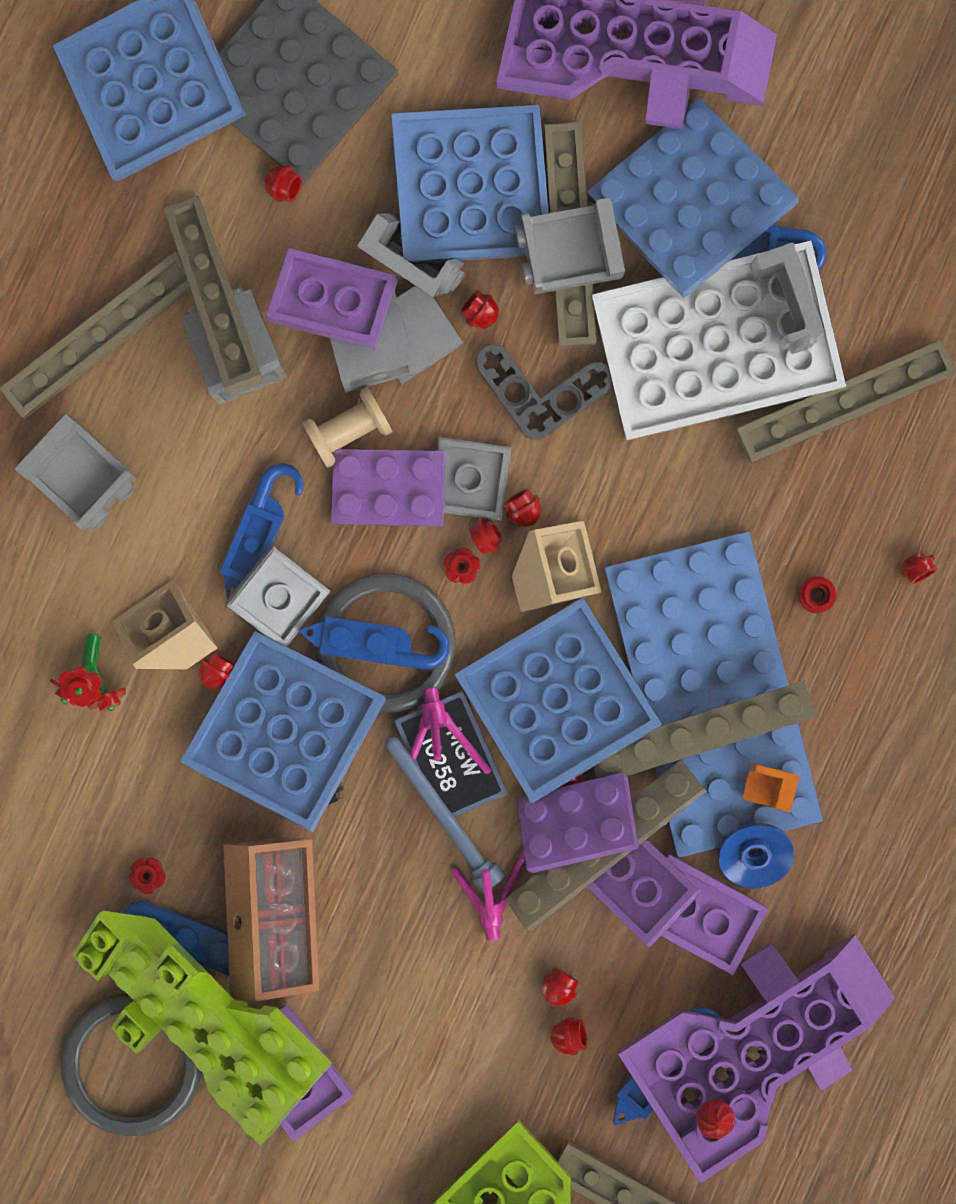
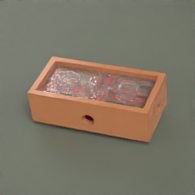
(271, 918)

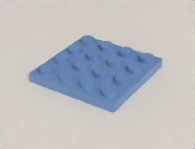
(148, 82)
(467, 181)
(693, 198)
(557, 700)
(283, 731)

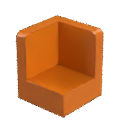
(770, 787)

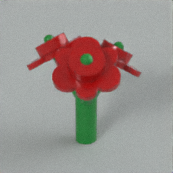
(87, 683)

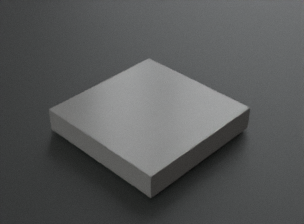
(427, 330)
(475, 478)
(277, 596)

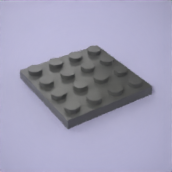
(301, 81)

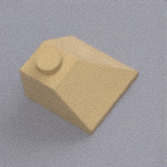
(555, 567)
(164, 631)

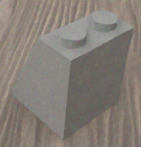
(260, 339)

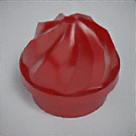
(283, 183)
(480, 310)
(523, 508)
(215, 671)
(559, 987)
(569, 1036)
(715, 1119)

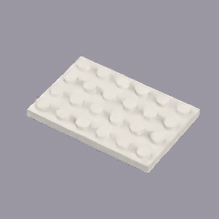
(712, 351)

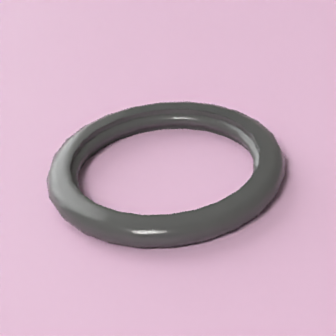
(427, 599)
(88, 1108)

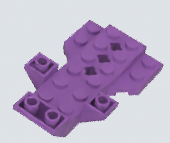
(667, 44)
(796, 1024)

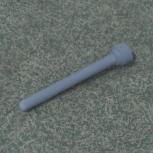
(443, 815)

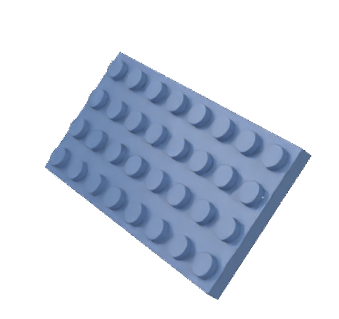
(698, 641)

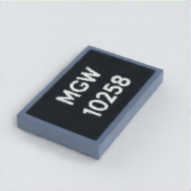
(456, 776)

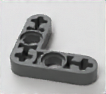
(532, 402)

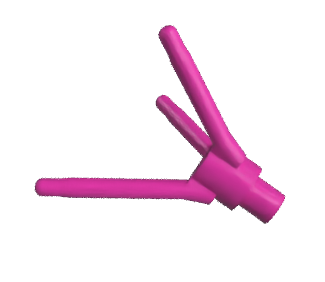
(435, 718)
(490, 909)

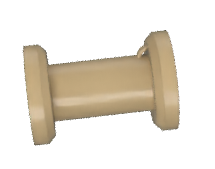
(347, 427)

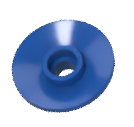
(760, 866)

